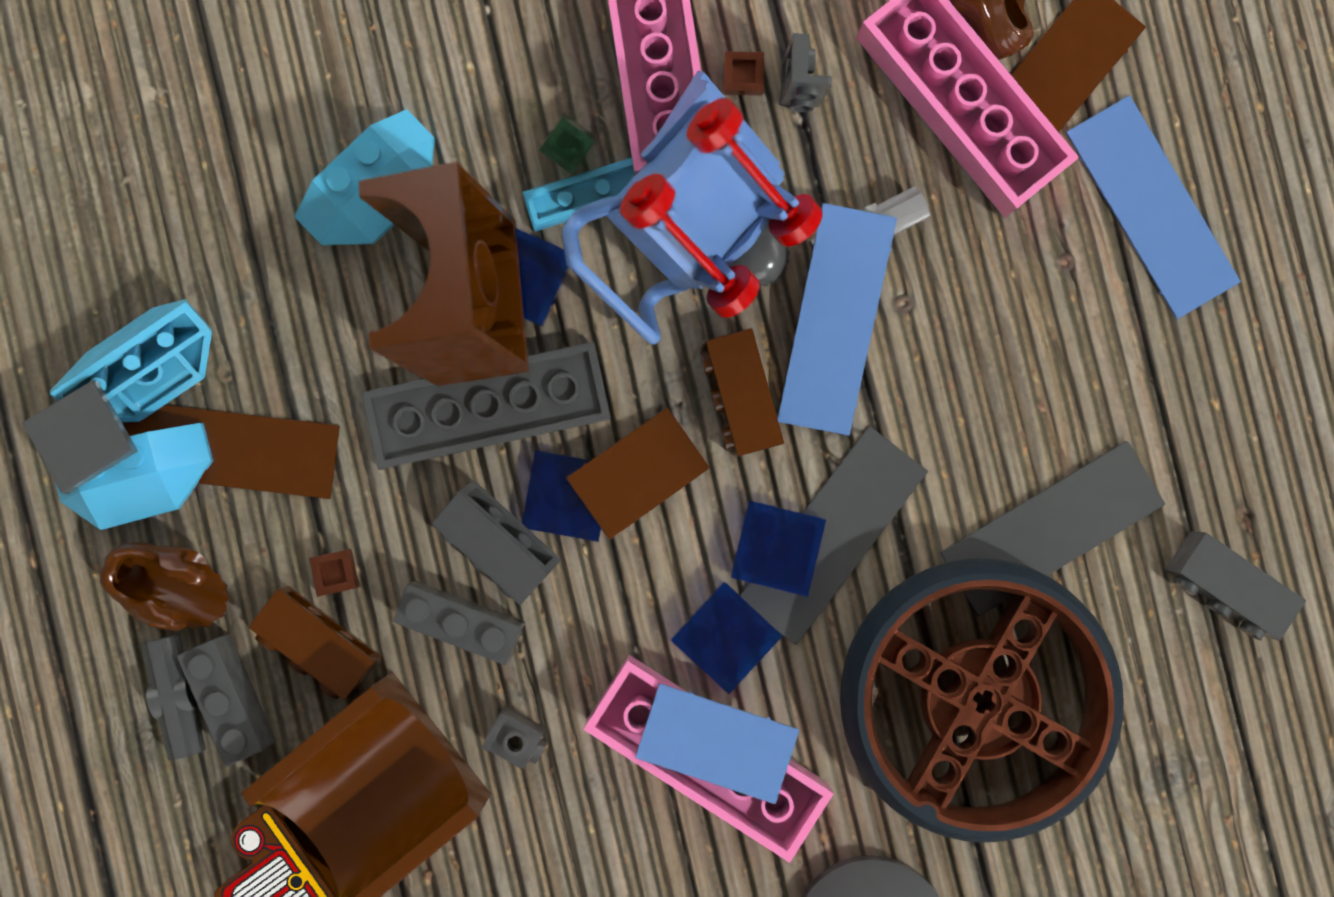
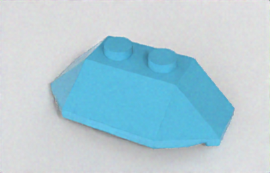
(332, 202)
(145, 361)
(148, 481)

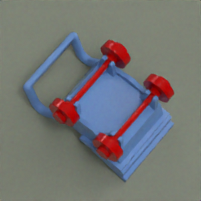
(697, 209)

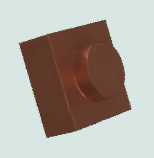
(743, 73)
(334, 572)

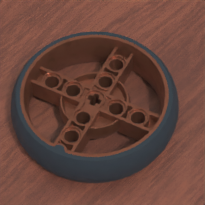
(1080, 757)

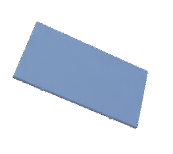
(717, 743)

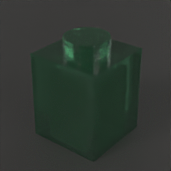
(567, 143)

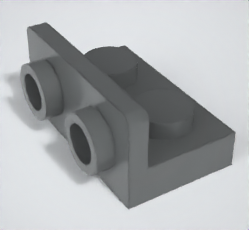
(799, 88)

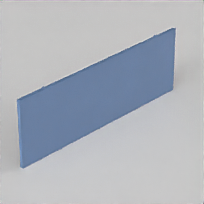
(1153, 207)
(836, 319)

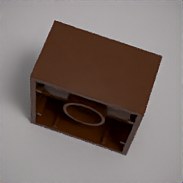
(472, 303)
(374, 790)

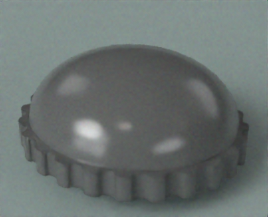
(765, 258)

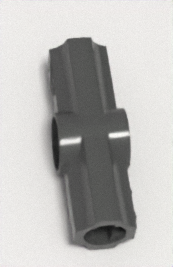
(172, 699)

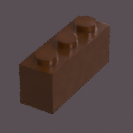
(742, 393)
(314, 643)

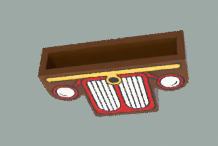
(282, 860)

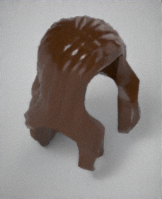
(998, 23)
(164, 585)

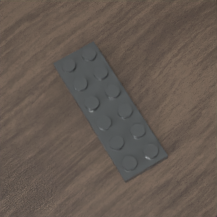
(434, 421)

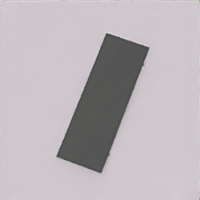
(857, 508)
(1062, 520)

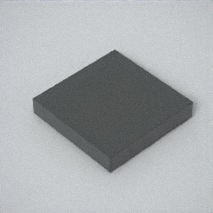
(79, 437)

